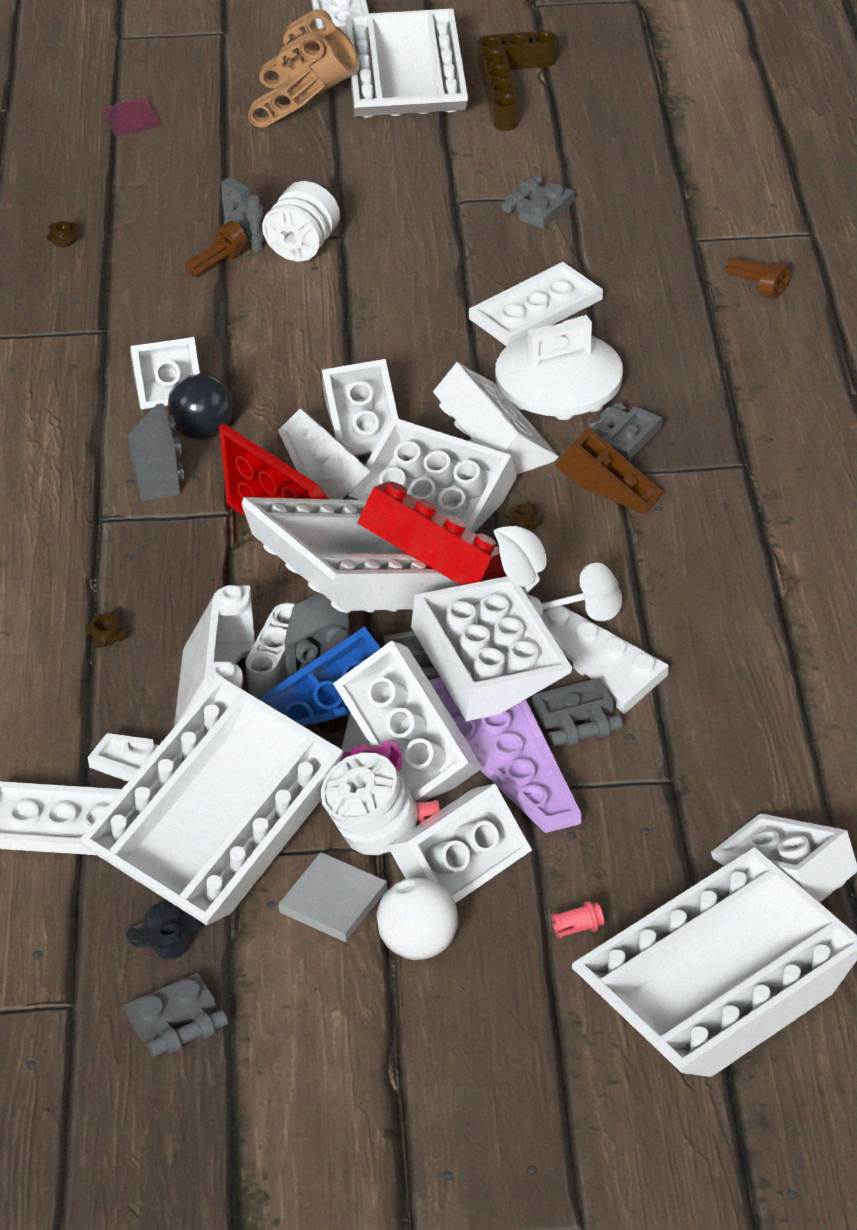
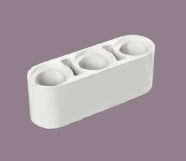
(267, 657)

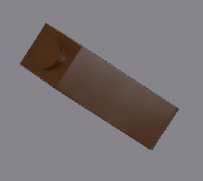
(605, 472)

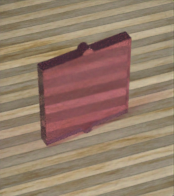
(130, 117)

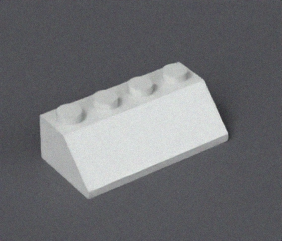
(492, 418)
(399, 704)

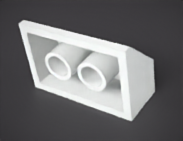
(463, 843)

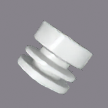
(301, 221)
(368, 802)

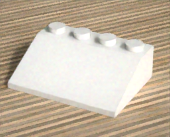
(443, 469)
(487, 645)

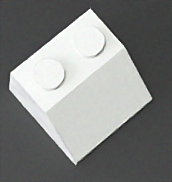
(159, 368)

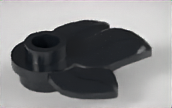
(164, 930)

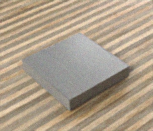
(333, 897)

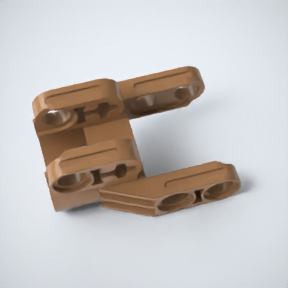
(318, 63)

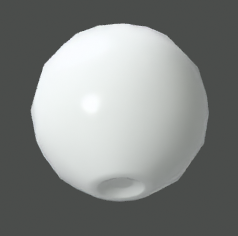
(417, 918)

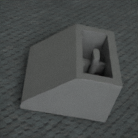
(155, 455)
(313, 631)

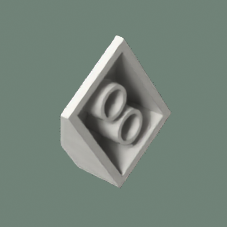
(359, 404)
(809, 853)

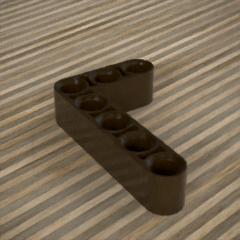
(508, 52)

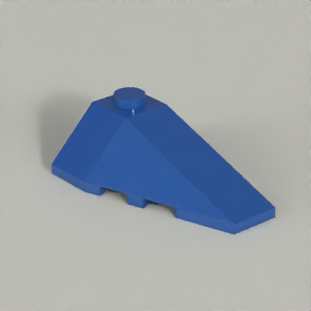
(310, 692)

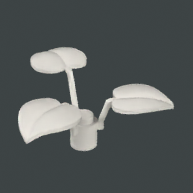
(525, 557)

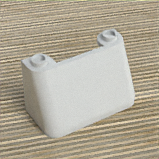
(216, 645)

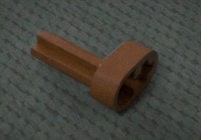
(229, 243)
(772, 278)

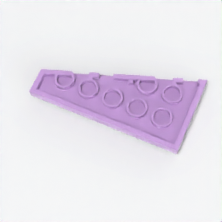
(518, 762)

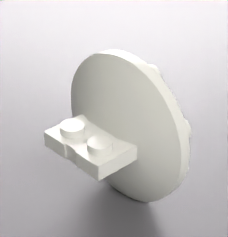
(559, 370)

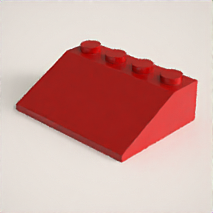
(258, 474)
(431, 536)

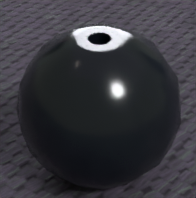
(200, 406)

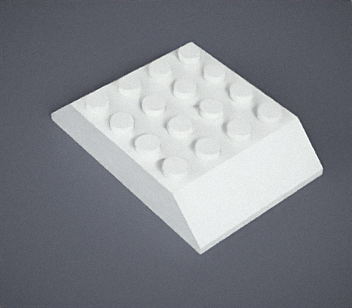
(406, 63)
(338, 554)
(214, 802)
(723, 964)

